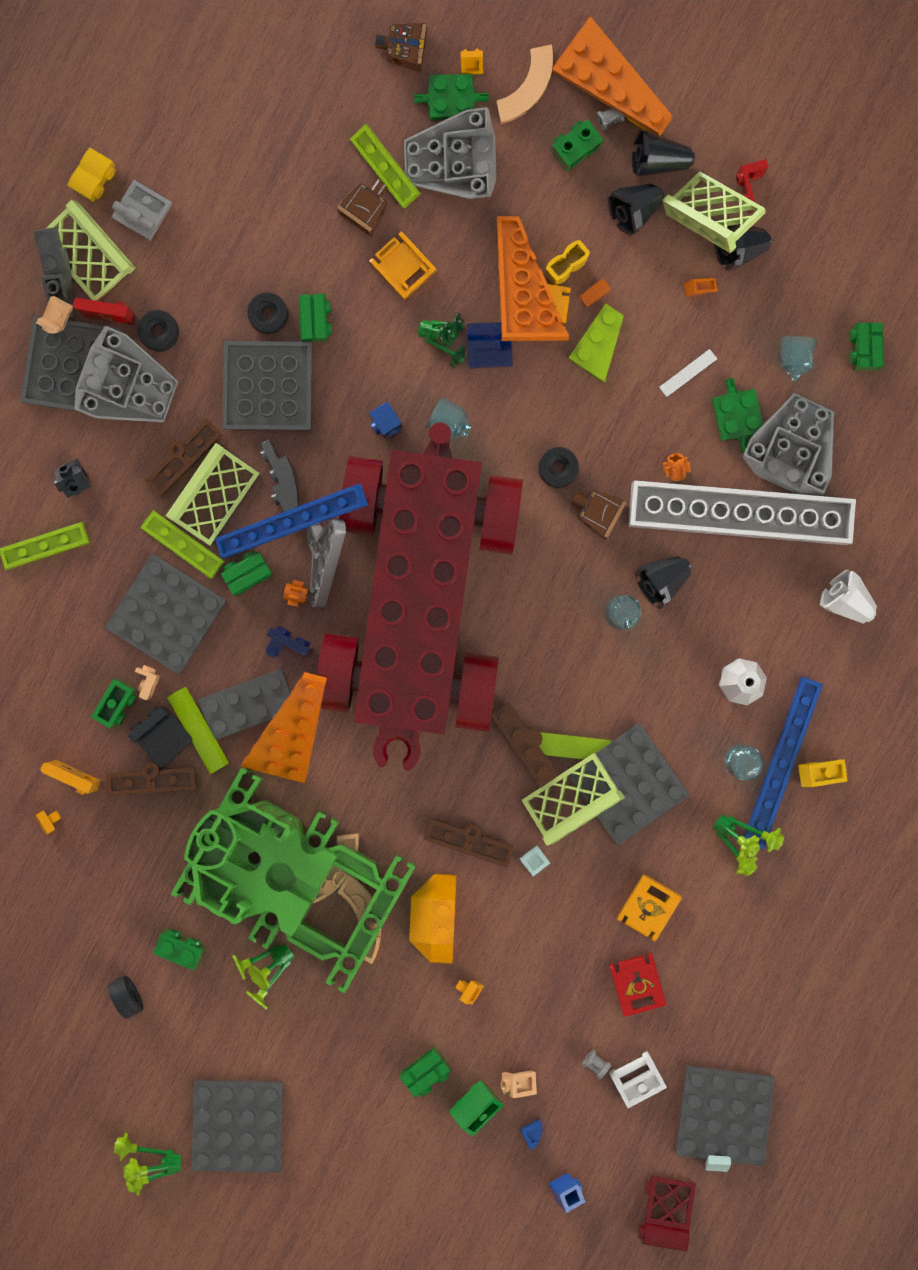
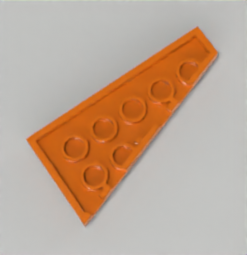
(605, 74)
(524, 294)
(290, 736)

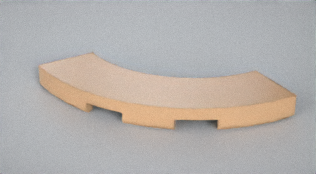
(532, 88)
(337, 875)
(359, 899)

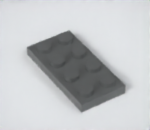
(245, 704)

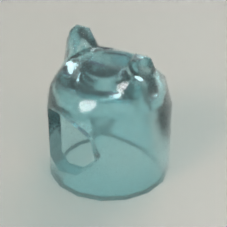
(797, 355)
(452, 415)
(622, 612)
(743, 762)

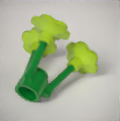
(281, 956)

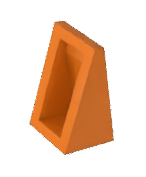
(700, 286)
(595, 293)

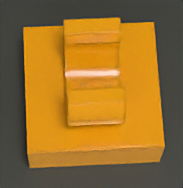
(472, 62)
(46, 822)
(469, 990)

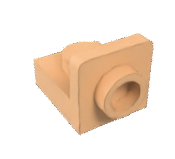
(55, 315)
(147, 686)
(519, 1084)

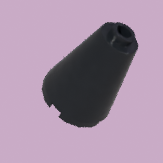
(659, 155)

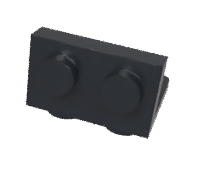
(160, 735)

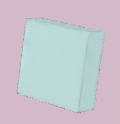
(534, 860)
(718, 1163)

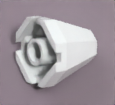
(849, 598)
(734, 679)

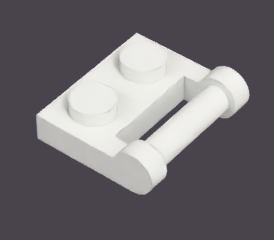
(641, 1086)

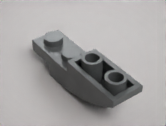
(56, 266)
(287, 491)

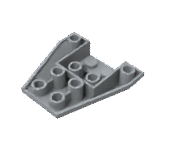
(454, 156)
(123, 381)
(794, 447)

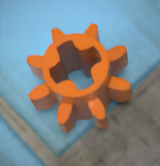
(676, 467)
(295, 593)

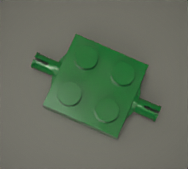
(450, 95)
(737, 414)

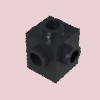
(71, 478)

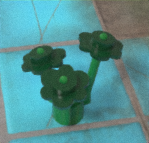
(448, 334)

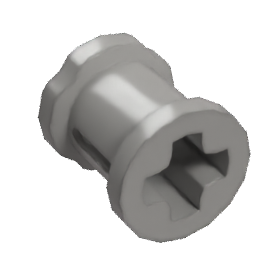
(609, 118)
(596, 1064)

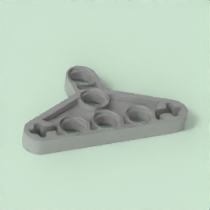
(325, 549)

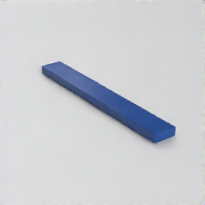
(292, 521)
(784, 757)

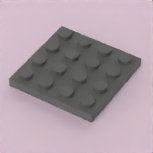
(57, 363)
(267, 386)
(166, 614)
(641, 776)
(724, 1114)
(237, 1126)

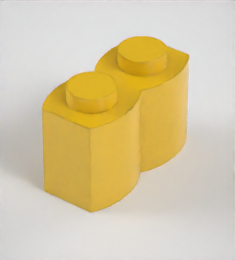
(91, 175)
(571, 260)

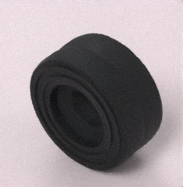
(263, 301)
(149, 321)
(567, 458)
(125, 997)

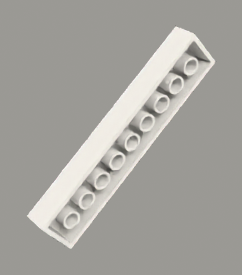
(741, 513)

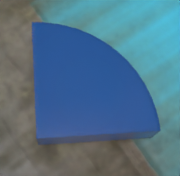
(532, 1133)

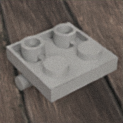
(141, 210)

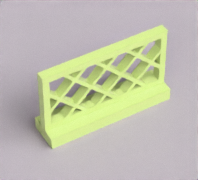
(701, 221)
(102, 242)
(195, 484)
(580, 817)

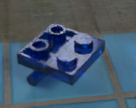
(487, 347)
(282, 637)

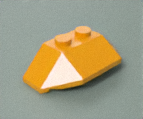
(433, 918)

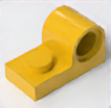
(822, 773)

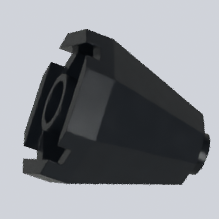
(634, 206)
(748, 246)
(663, 579)

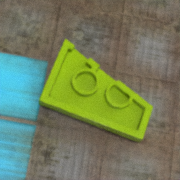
(598, 343)

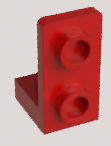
(754, 171)

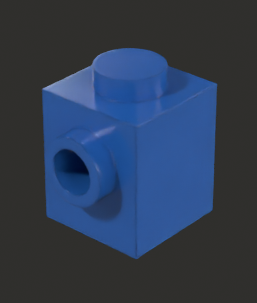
(385, 421)
(567, 1192)

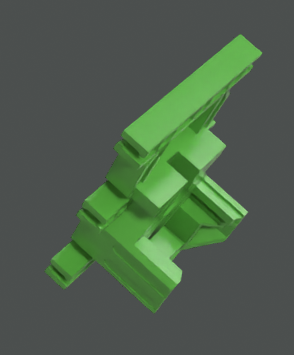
(284, 879)

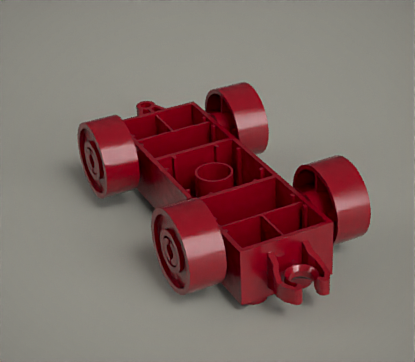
(419, 595)

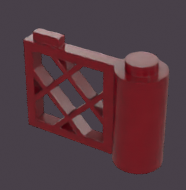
(664, 1232)

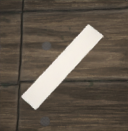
(688, 373)

